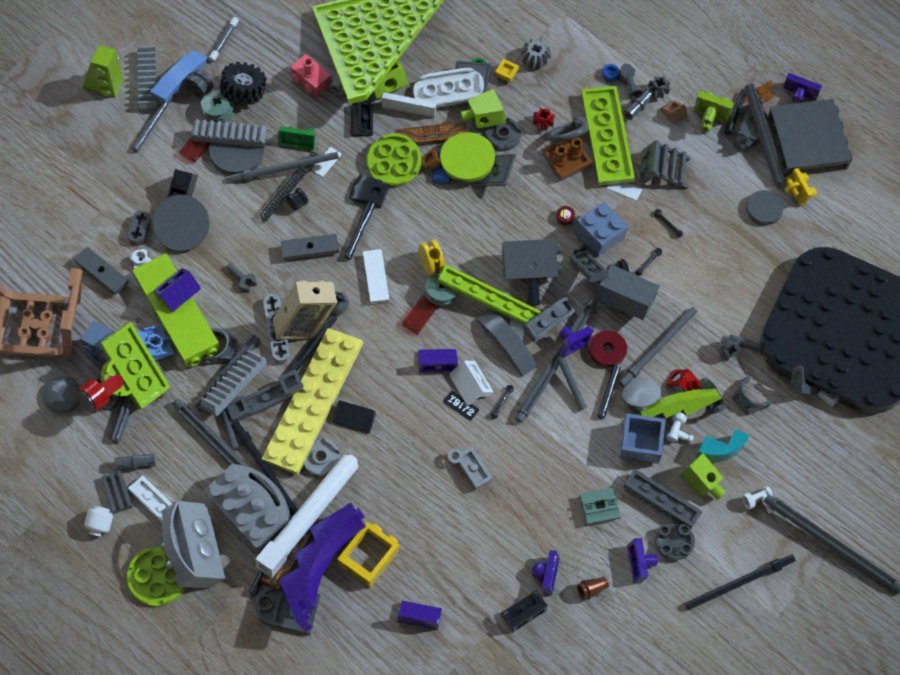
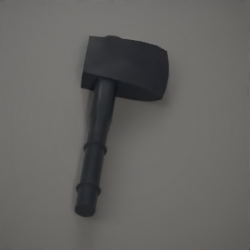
(372, 194)

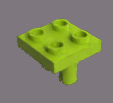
(712, 108)

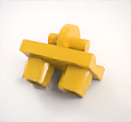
(798, 187)

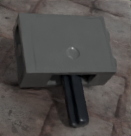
(530, 262)

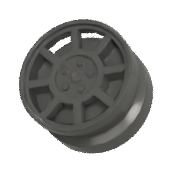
(199, 83)

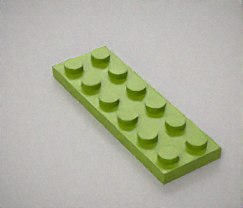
(607, 135)

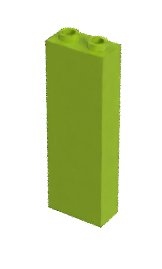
(186, 324)

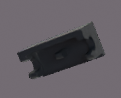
(524, 611)

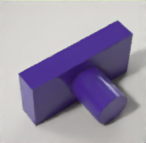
(801, 88)
(574, 341)
(639, 560)

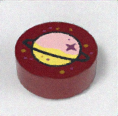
(565, 215)

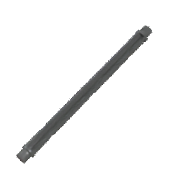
(551, 368)
(218, 443)
(830, 541)

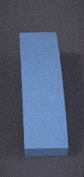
(175, 78)

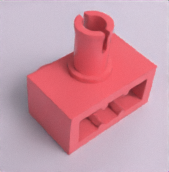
(310, 75)

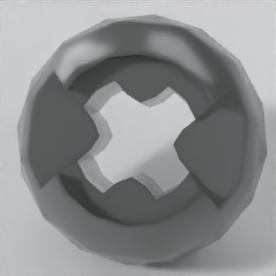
(343, 304)

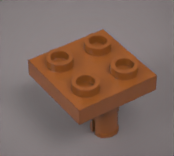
(567, 157)

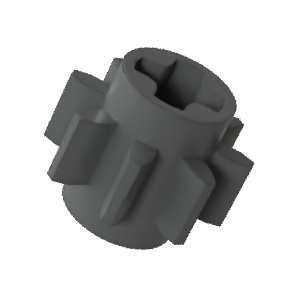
(659, 87)
(725, 346)

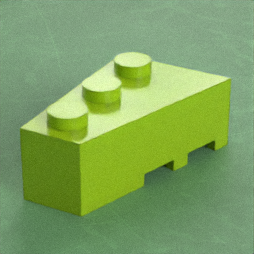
(104, 72)

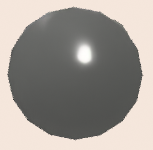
(60, 393)
(675, 541)

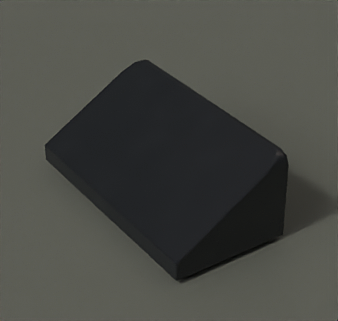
(362, 119)
(354, 416)

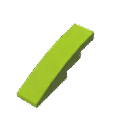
(687, 401)

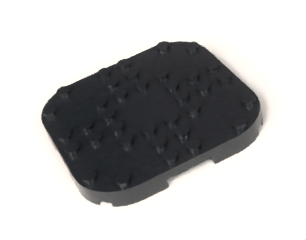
(839, 325)

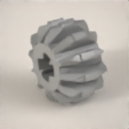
(536, 53)

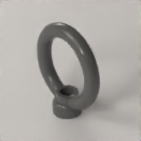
(578, 126)

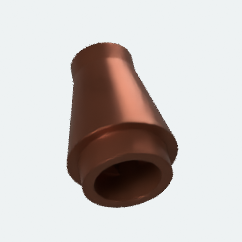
(592, 587)

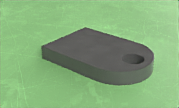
(280, 613)

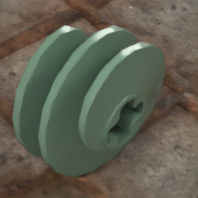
(217, 107)
(438, 293)

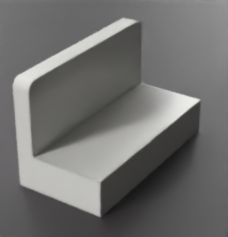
(470, 382)

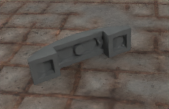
(508, 341)
(265, 398)

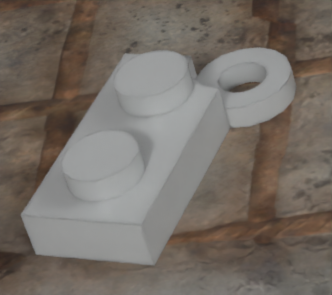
(472, 466)

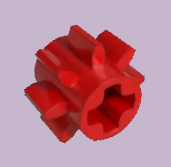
(543, 119)

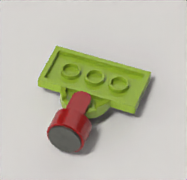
(127, 372)

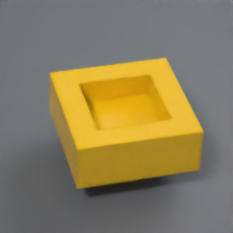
(506, 70)

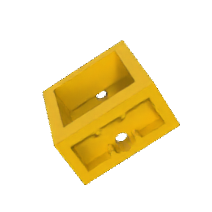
(357, 570)

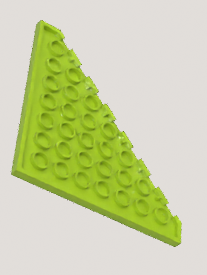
(369, 38)

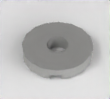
(322, 468)

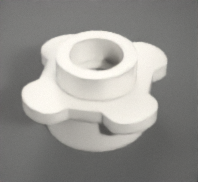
(137, 255)

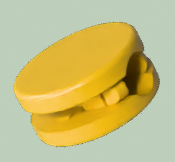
(431, 257)

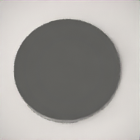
(235, 158)
(181, 223)

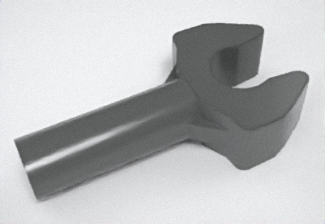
(243, 278)

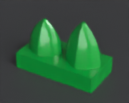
(297, 138)

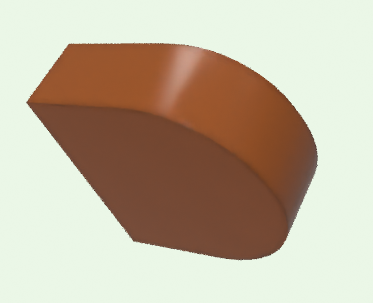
(431, 160)

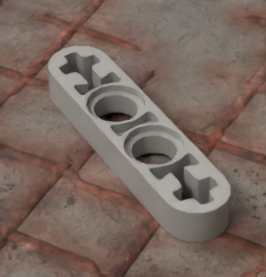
(275, 344)

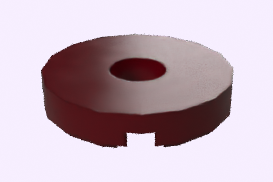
(612, 339)

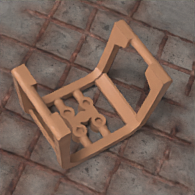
(41, 327)

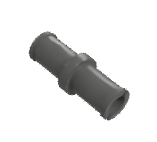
(638, 104)
(135, 461)

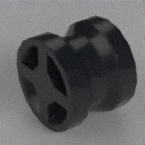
(297, 199)

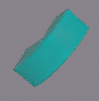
(718, 451)

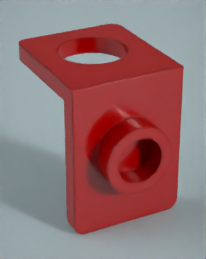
(686, 381)

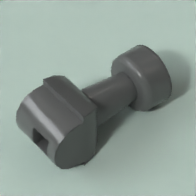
(627, 77)

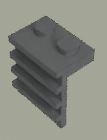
(655, 162)

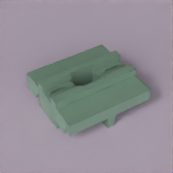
(592, 514)

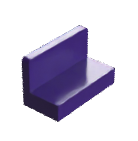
(177, 289)
(437, 360)
(419, 615)

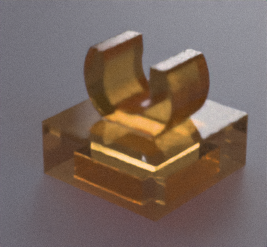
(763, 91)

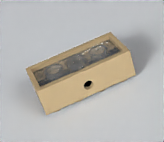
(304, 310)

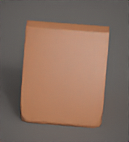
(675, 111)

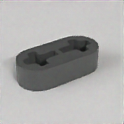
(135, 227)

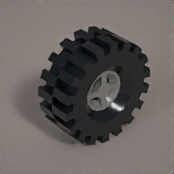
(242, 83)

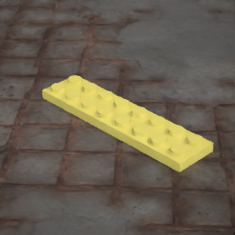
(313, 402)

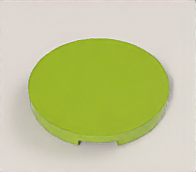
(467, 157)
(394, 159)
(150, 579)

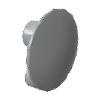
(641, 393)

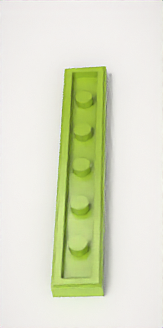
(487, 295)

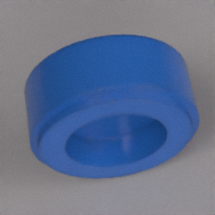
(610, 73)

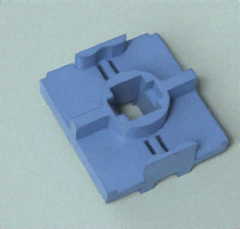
(162, 347)

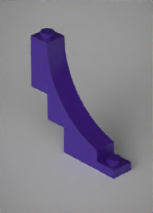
(329, 536)

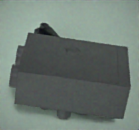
(626, 291)

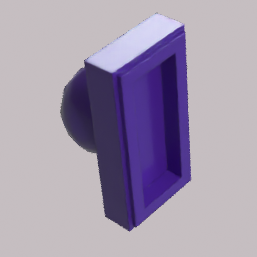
(547, 572)

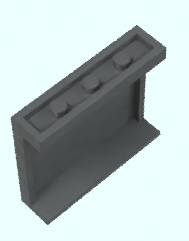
(809, 136)

